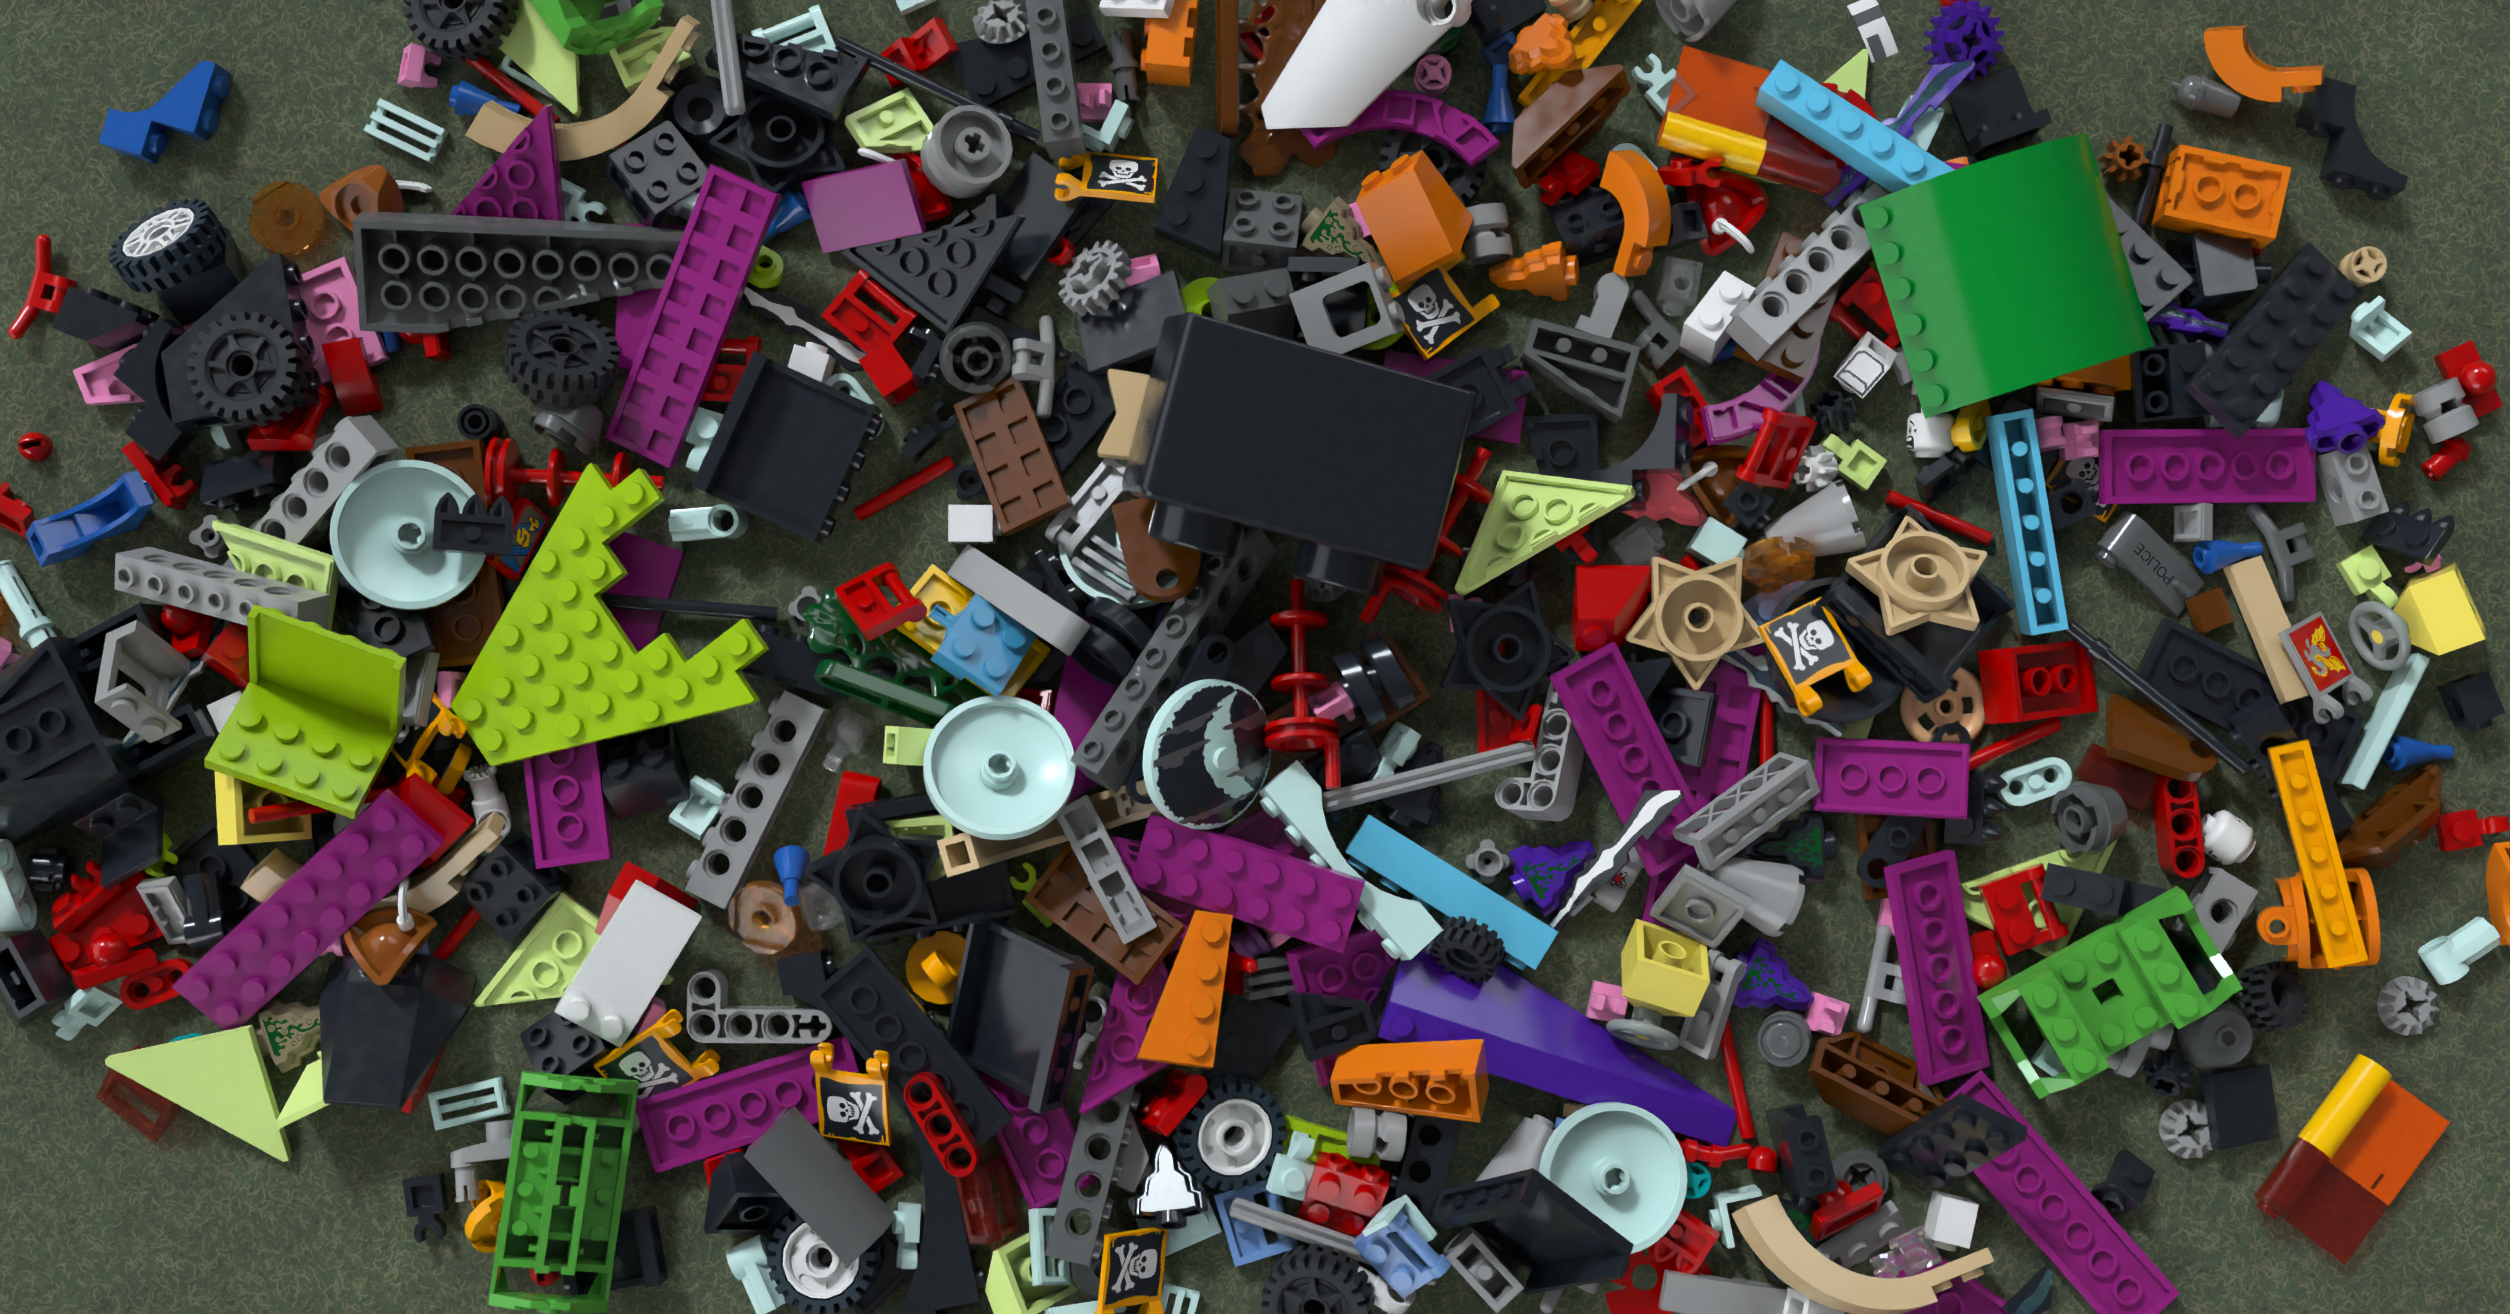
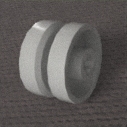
(966, 151)

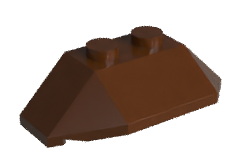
(1565, 119)
(2393, 821)
(1871, 1082)

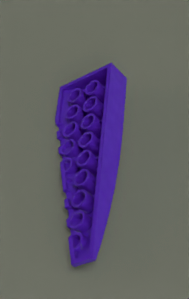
(1543, 1044)

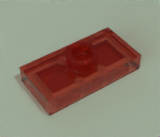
(2126, 779)

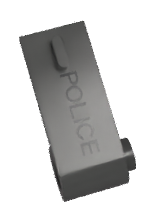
(2137, 547)

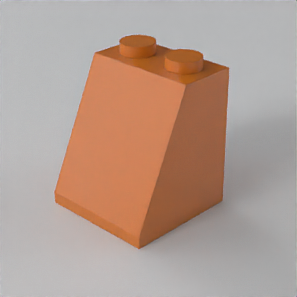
(1413, 217)

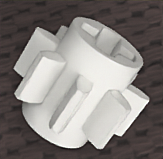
(1816, 469)

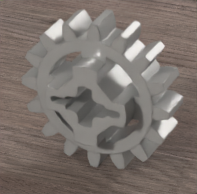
(1095, 278)

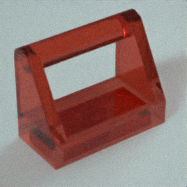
(167, 1109)
(979, 1203)

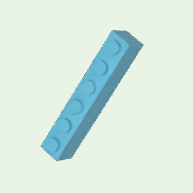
(1845, 130)
(2026, 522)
(1448, 890)

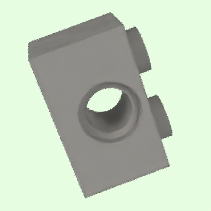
(2350, 485)
(2235, 902)
(1483, 1268)

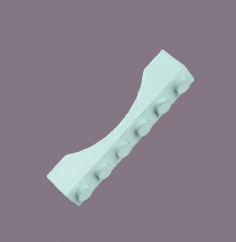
(1298, 804)

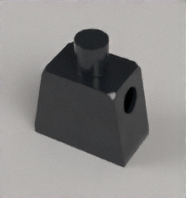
(2220, 269)

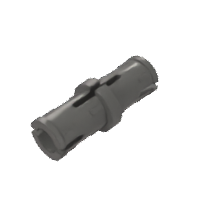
(1124, 66)

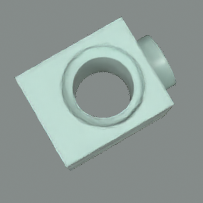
(1715, 543)

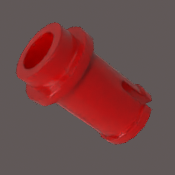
(2446, 458)

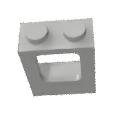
(1315, 319)
(152, 665)

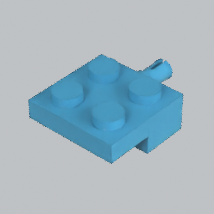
(981, 644)

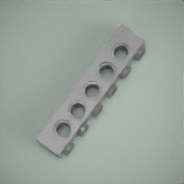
(1759, 331)
(307, 506)
(213, 587)
(702, 875)

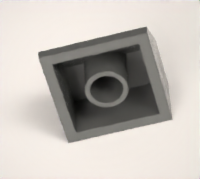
(1256, 302)

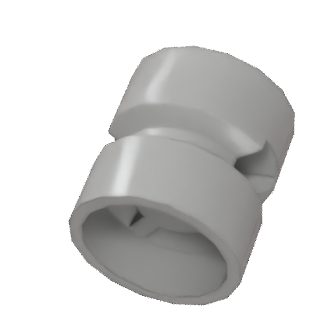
(1486, 235)
(2452, 421)
(1376, 1134)

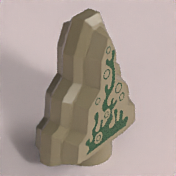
(1334, 234)
(288, 1032)

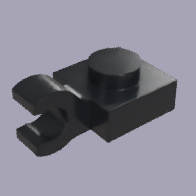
(922, 439)

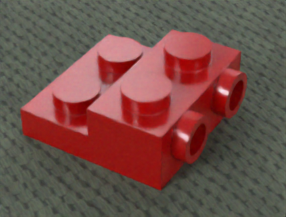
(1343, 1194)

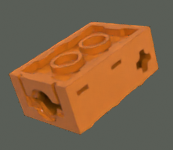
(2221, 195)

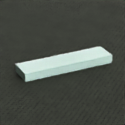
(2383, 723)

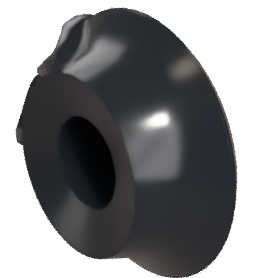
(698, 111)

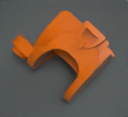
(2298, 924)

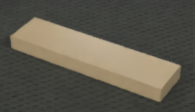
(2265, 620)

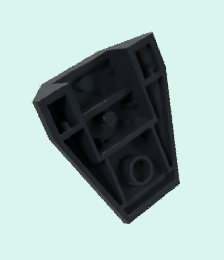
(387, 1035)

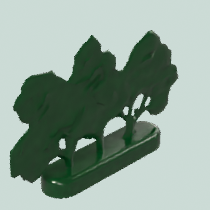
(831, 620)

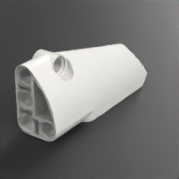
(1353, 57)

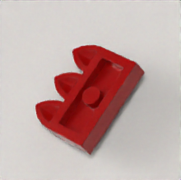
(1689, 1239)

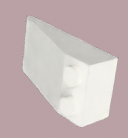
(627, 963)

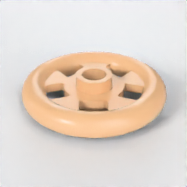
(1967, 686)

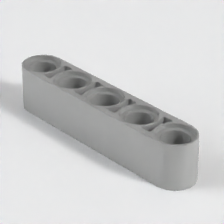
(1019, 599)

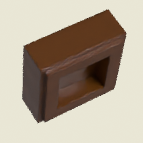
(2209, 610)

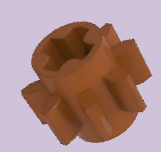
(2116, 166)

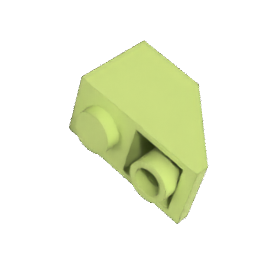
(905, 745)

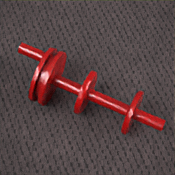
(505, 474)
(1413, 586)
(1301, 731)

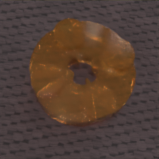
(308, 223)
(1777, 563)
(757, 935)

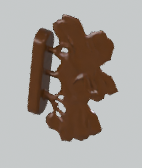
(1263, 148)

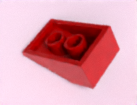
(2036, 682)

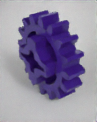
(1971, 26)

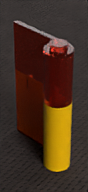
(1716, 115)
(2350, 1159)

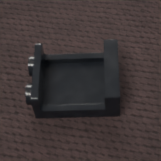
(1801, 1150)
(637, 1257)

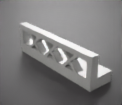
(1750, 811)

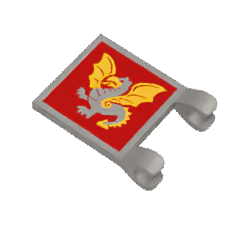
(2322, 666)

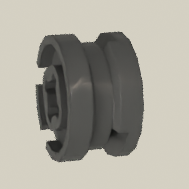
(1784, 1038)

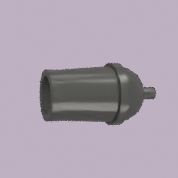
(2206, 95)

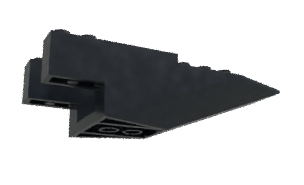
(54, 743)

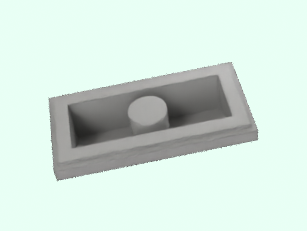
(2075, 404)

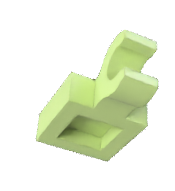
(1856, 462)
(2365, 573)

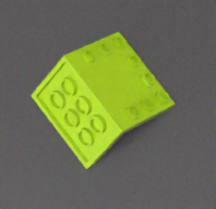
(313, 714)

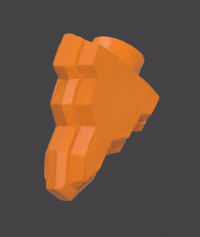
(1543, 47)
(1540, 272)

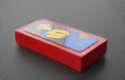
(528, 528)

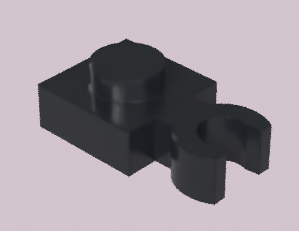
(1941, 476)
(426, 1198)

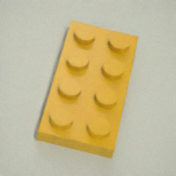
(940, 588)

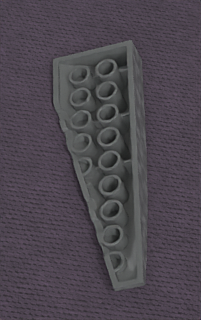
(477, 269)

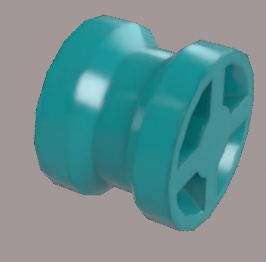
(1698, 1183)

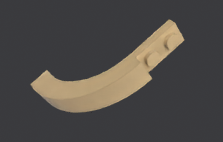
(499, 127)
(969, 852)
(426, 889)
(1825, 1282)

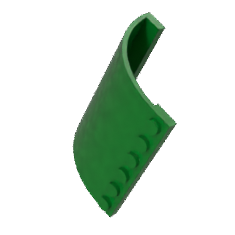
(2005, 274)

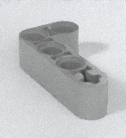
(1545, 777)
(761, 1017)

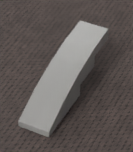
(1106, 869)
(1719, 1295)

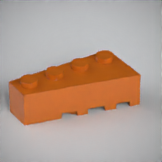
(1190, 1004)
(1415, 1078)

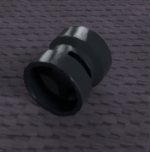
(487, 426)

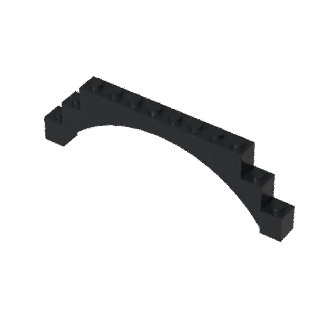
(947, 1262)

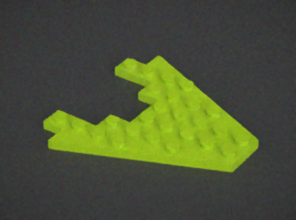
(562, 664)

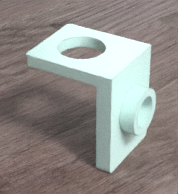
(1719, 1215)
(1414, 1218)

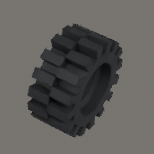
(1468, 949)
(2289, 1001)

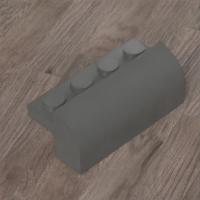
(820, 1185)

